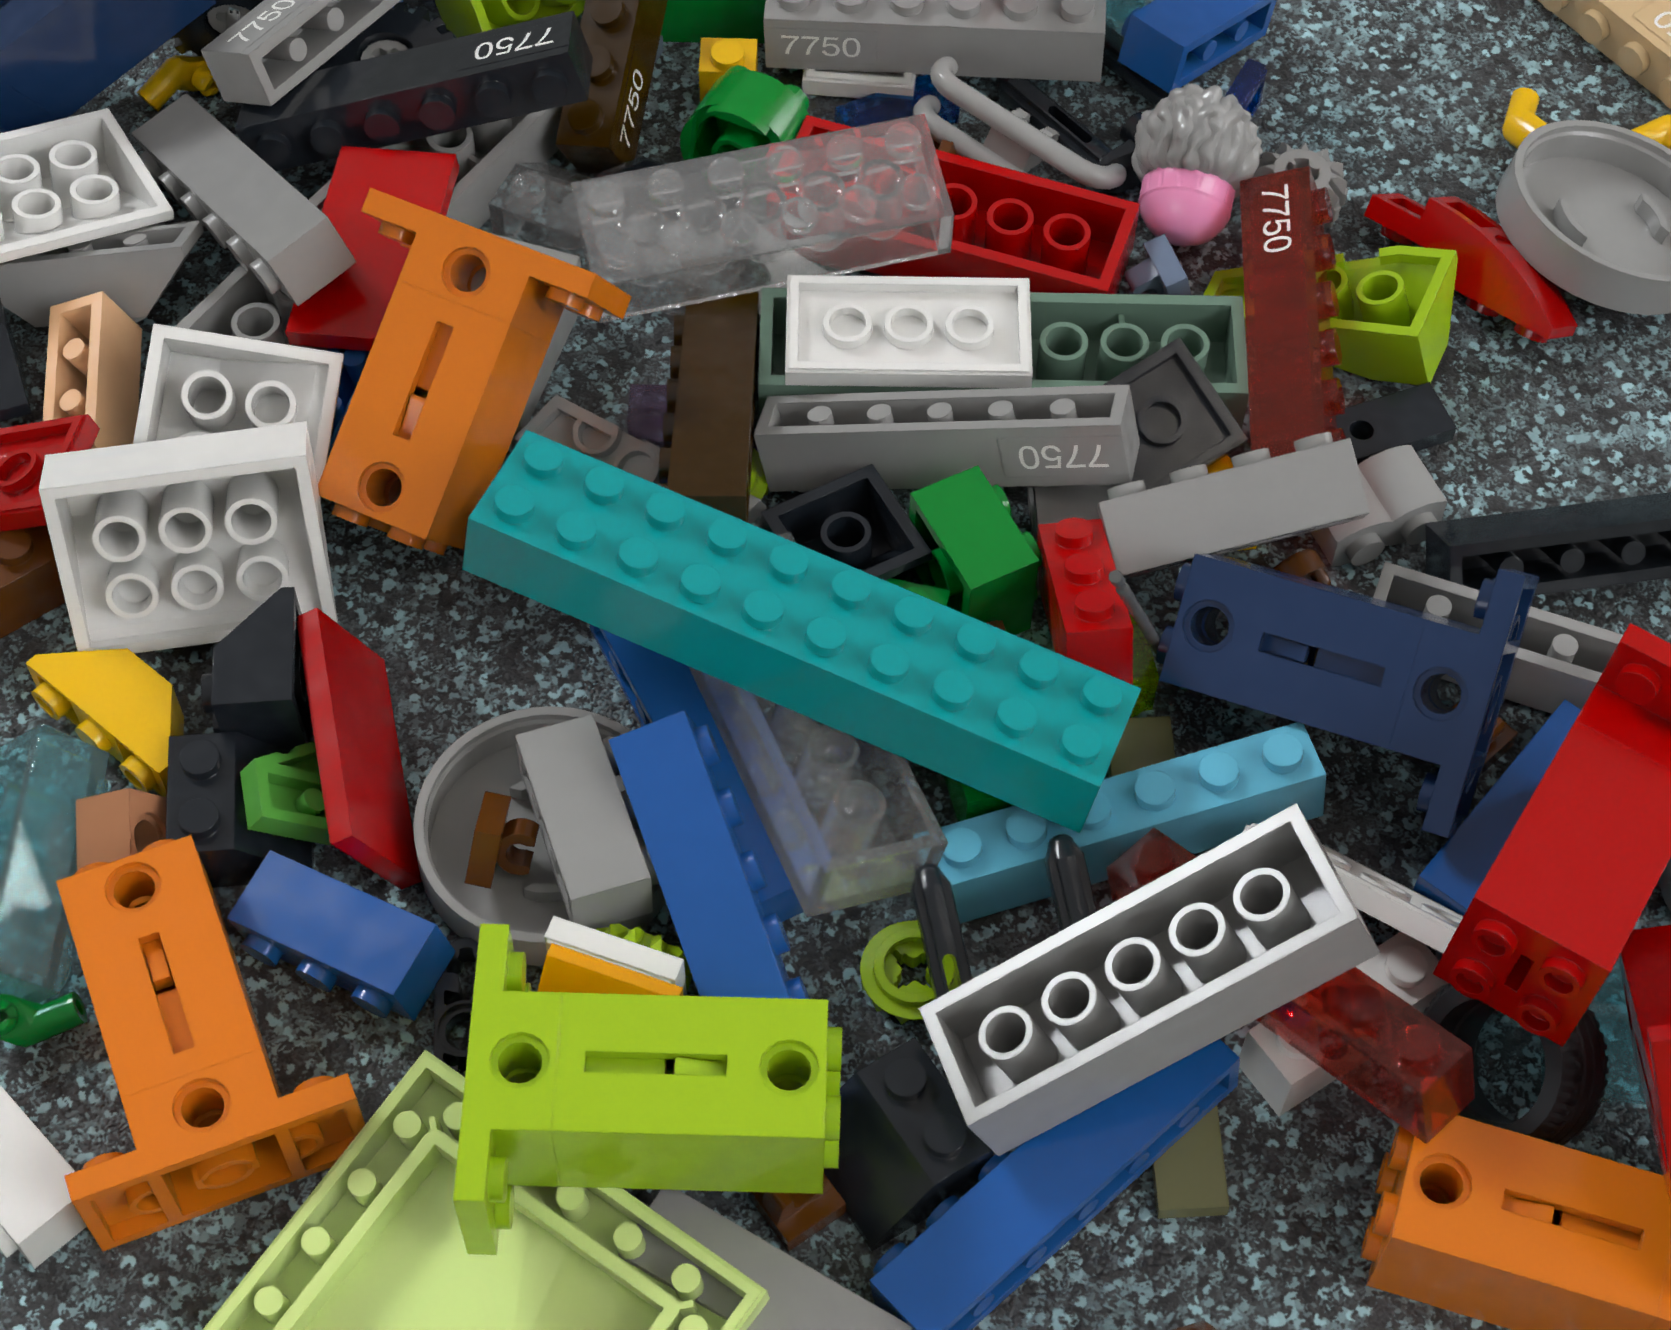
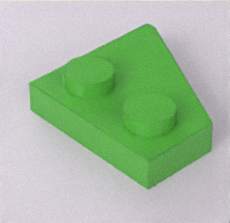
(286, 795)

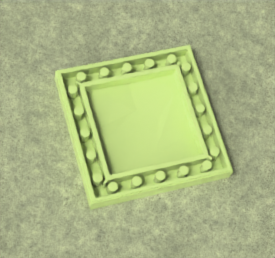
(388, 1251)

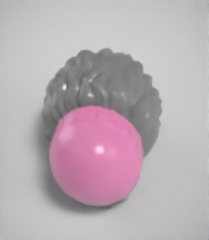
(1192, 162)

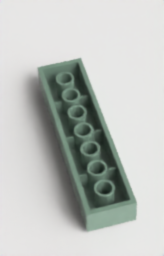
(1075, 342)

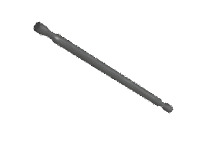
(1135, 609)

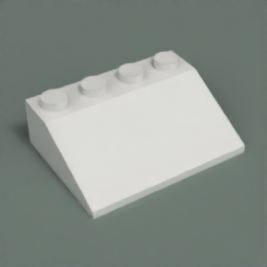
(72, 185)
(234, 383)
(185, 535)

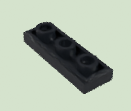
(1395, 420)

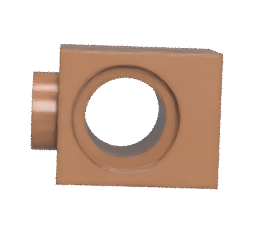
(118, 824)

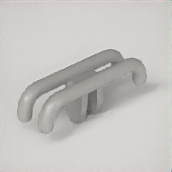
(1011, 139)

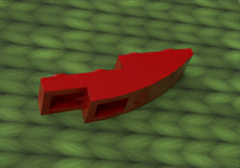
(1488, 264)

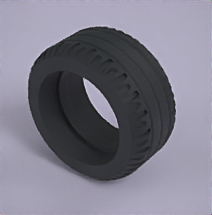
(1572, 1072)

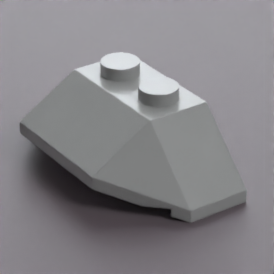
(126, 266)

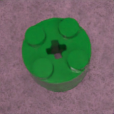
(742, 113)

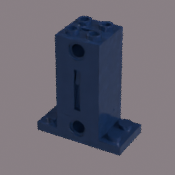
(71, 50)
(1353, 665)

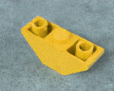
(116, 707)

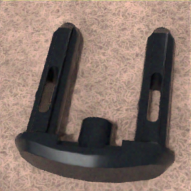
(1074, 134)
(940, 920)

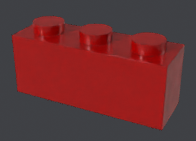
(1079, 600)

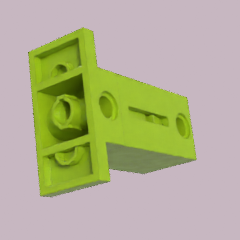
(637, 1093)

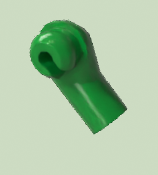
(30, 1022)

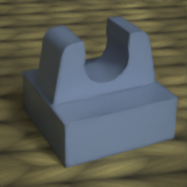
(1159, 272)

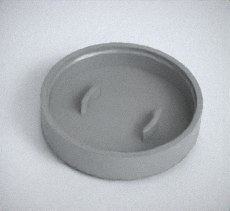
(1593, 213)
(446, 825)

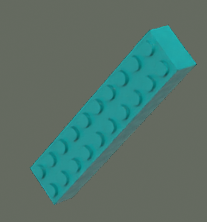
(800, 629)

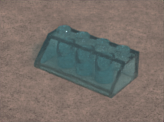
(38, 796)

